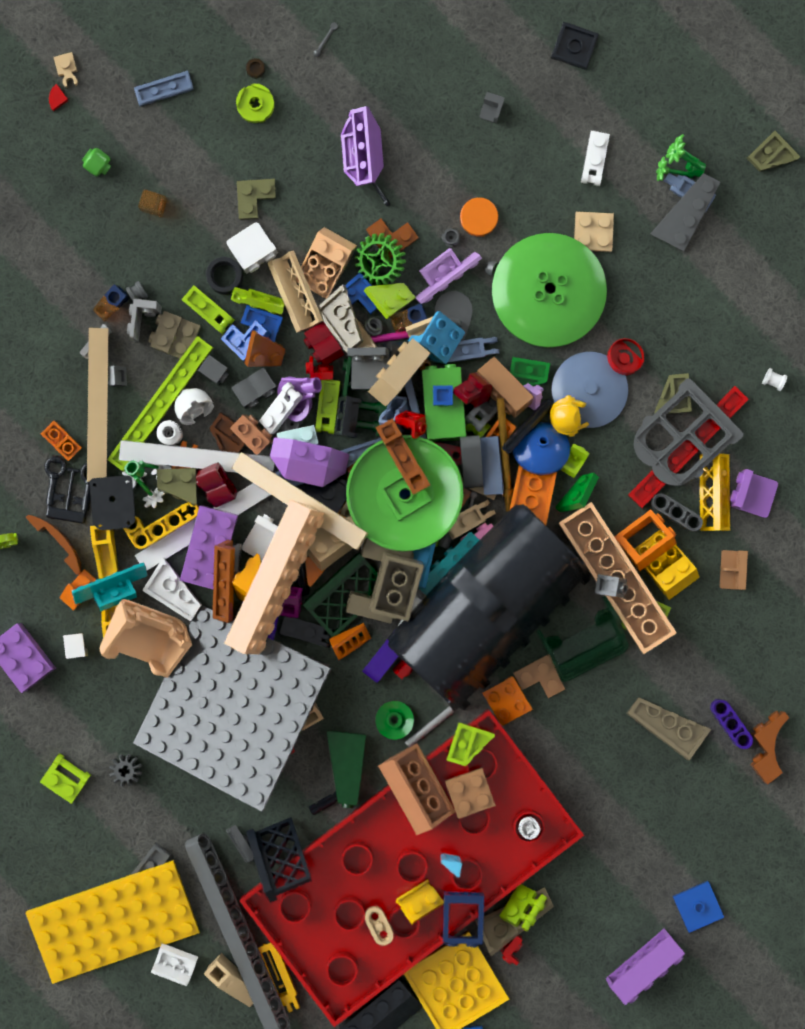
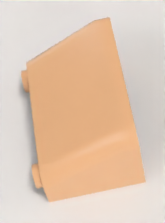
(146, 636)

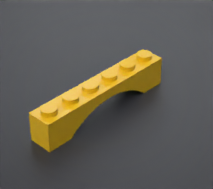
(106, 560)

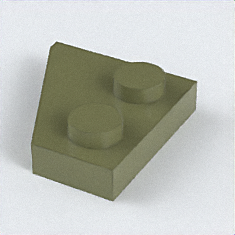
(772, 153)
(670, 389)

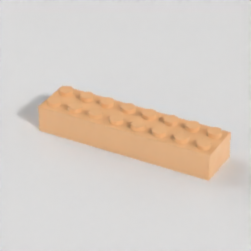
(605, 557)
(275, 578)

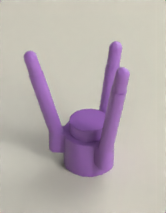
(308, 385)

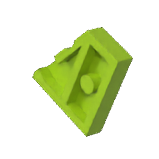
(467, 743)

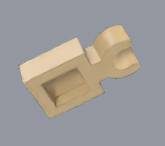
(65, 67)

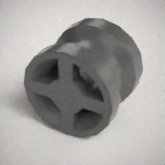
(136, 291)

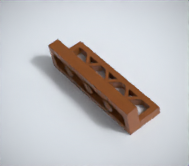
(223, 577)

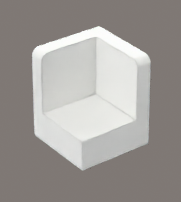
(75, 646)

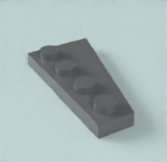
(685, 216)

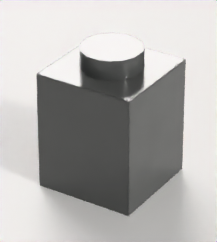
(214, 370)

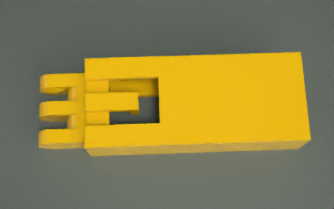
(290, 995)

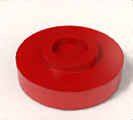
(620, 361)

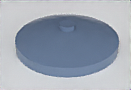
(593, 381)

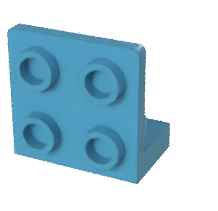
(440, 338)

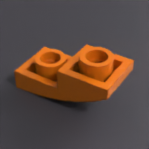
(61, 440)

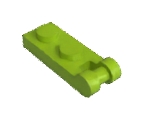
(207, 309)
(327, 405)

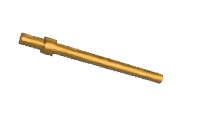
(508, 490)

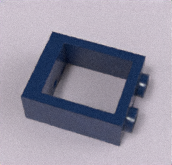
(466, 898)

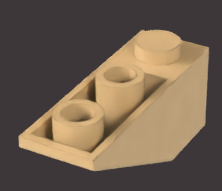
(228, 978)

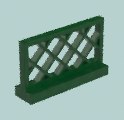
(331, 585)

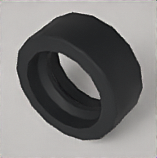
(224, 261)

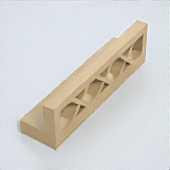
(293, 294)

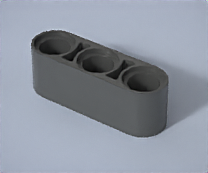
(471, 462)
(686, 513)

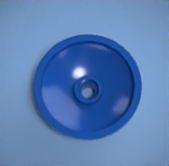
(539, 457)

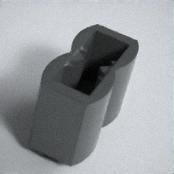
(254, 388)

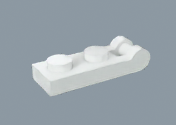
(595, 157)
(280, 408)

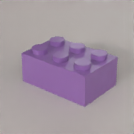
(23, 658)

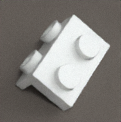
(174, 964)

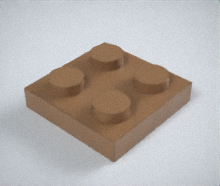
(470, 793)

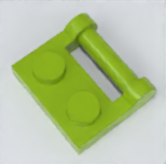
(62, 784)

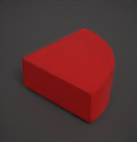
(56, 98)

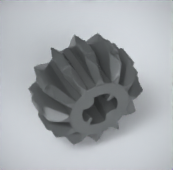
(130, 775)

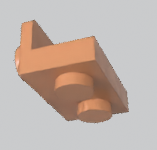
(251, 434)

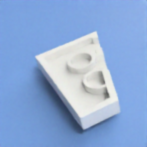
(168, 589)

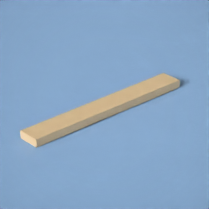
(97, 403)
(286, 491)

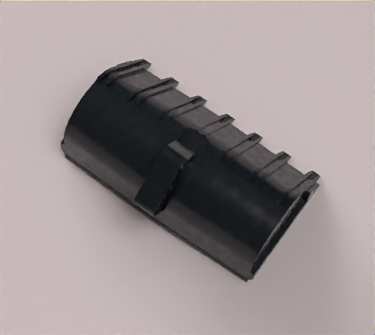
(488, 606)

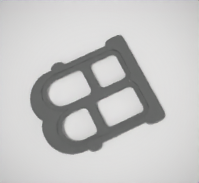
(659, 459)

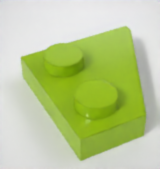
(390, 297)

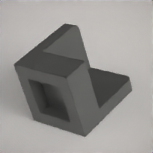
(491, 107)

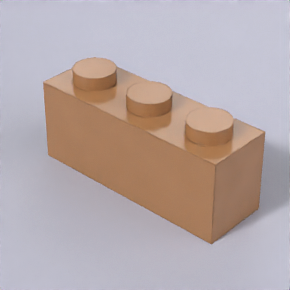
(506, 386)

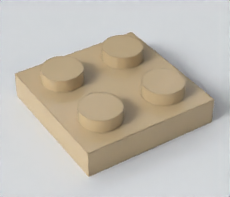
(594, 230)

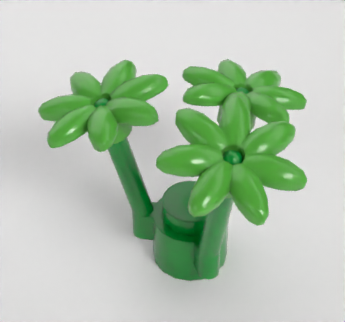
(676, 151)

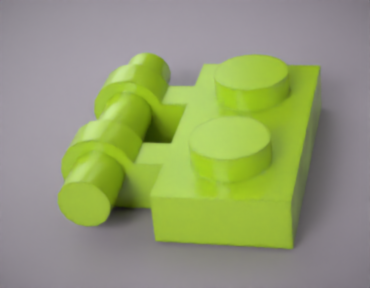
(519, 903)

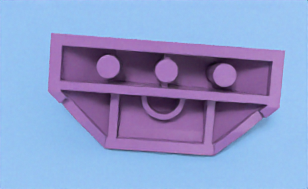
(362, 147)
(308, 461)

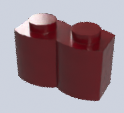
(323, 343)
(216, 484)

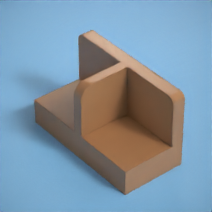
(733, 569)

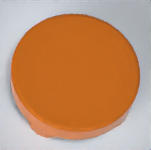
(479, 217)

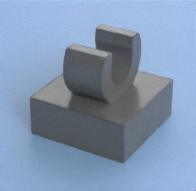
(117, 376)

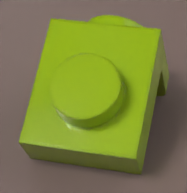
(575, 461)

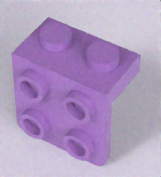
(753, 493)

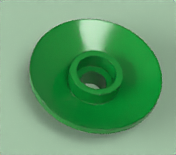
(394, 730)

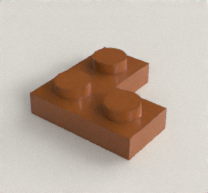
(404, 235)

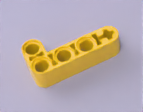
(165, 522)

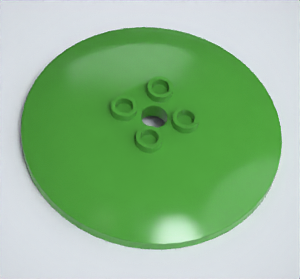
(545, 317)
(399, 523)

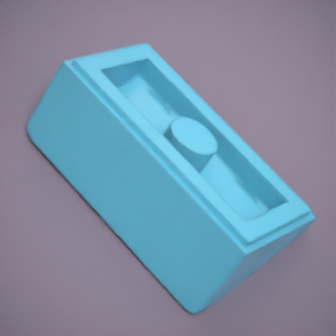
(452, 862)

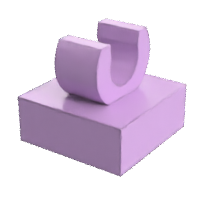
(536, 392)

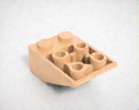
(326, 261)

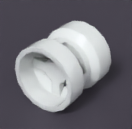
(531, 830)

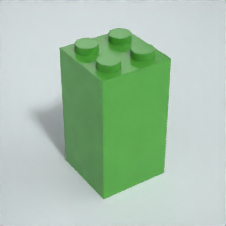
(443, 422)

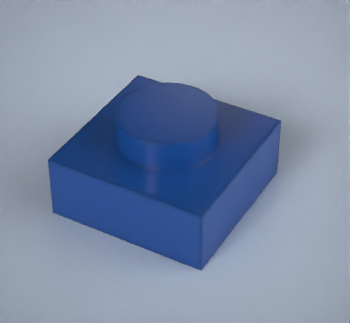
(443, 395)

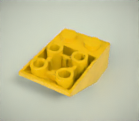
(670, 571)

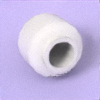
(169, 426)

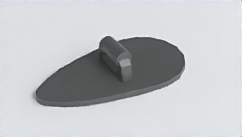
(457, 308)

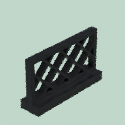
(262, 859)

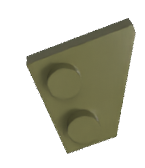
(178, 483)

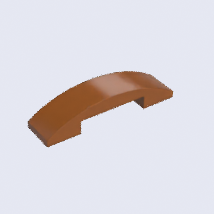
(402, 456)
(73, 559)

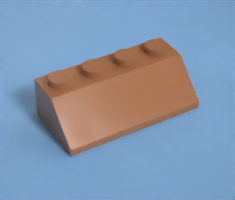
(417, 789)

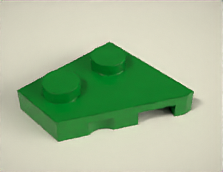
(529, 371)
(578, 494)

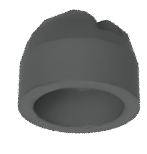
(490, 267)

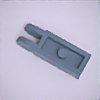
(473, 349)

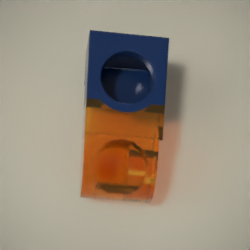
(111, 302)
(408, 317)

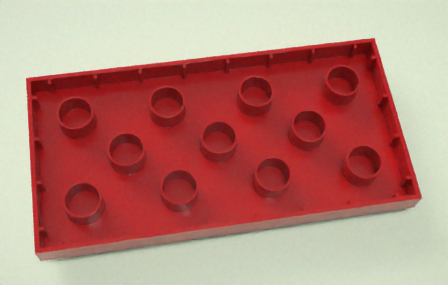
(379, 857)

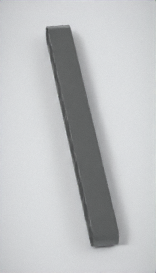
(237, 932)

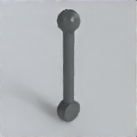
(333, 26)

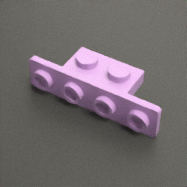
(443, 271)

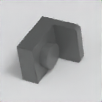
(611, 586)

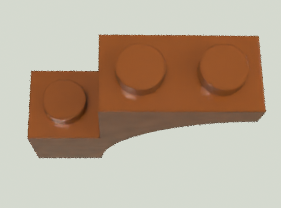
(765, 735)

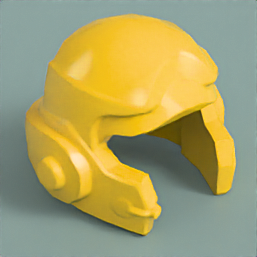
(566, 416)

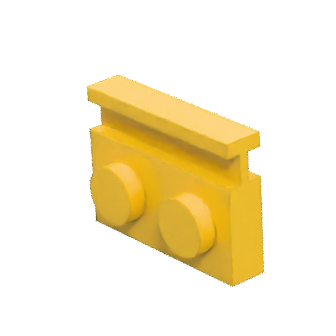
(419, 901)

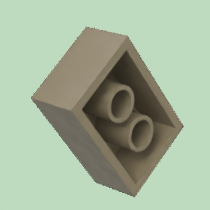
(396, 586)

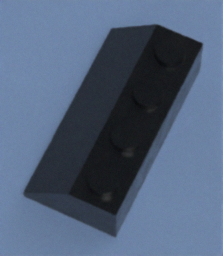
(386, 1009)

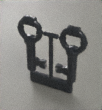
(66, 514)

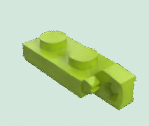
(258, 300)

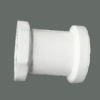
(774, 379)

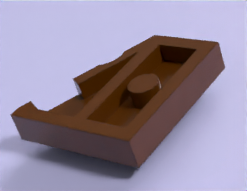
(225, 437)

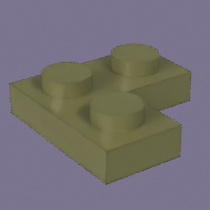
(251, 191)

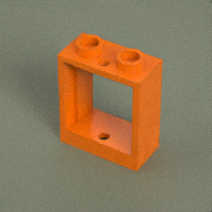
(655, 551)

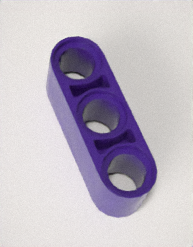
(380, 662)
(739, 728)

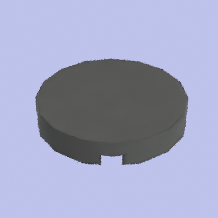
(238, 555)

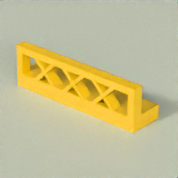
(721, 494)

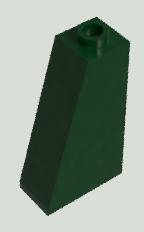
(347, 764)

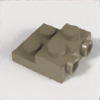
(173, 334)

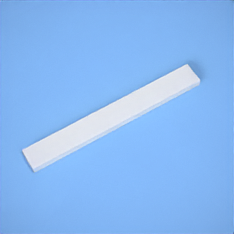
(184, 456)
(181, 537)

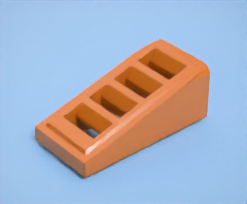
(347, 648)

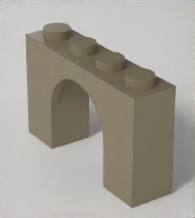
(358, 602)

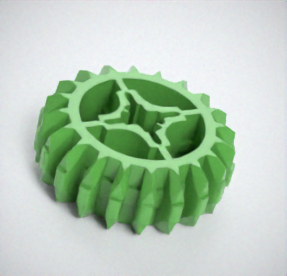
(394, 263)

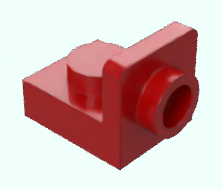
(319, 371)
(412, 420)
(513, 946)

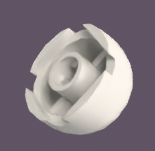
(192, 404)

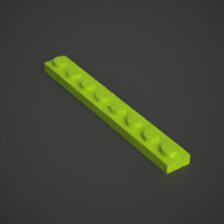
(164, 397)

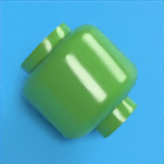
(96, 162)

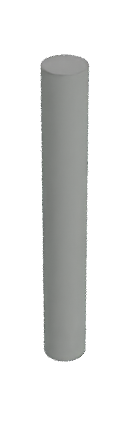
(430, 726)

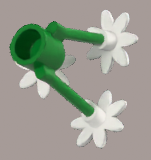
(136, 471)

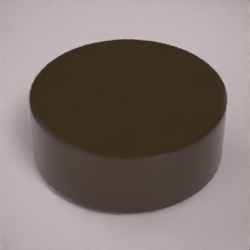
(255, 68)

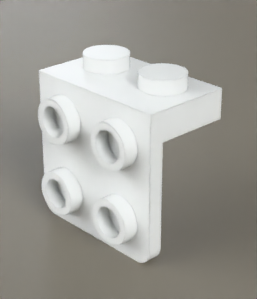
(252, 248)
(260, 536)

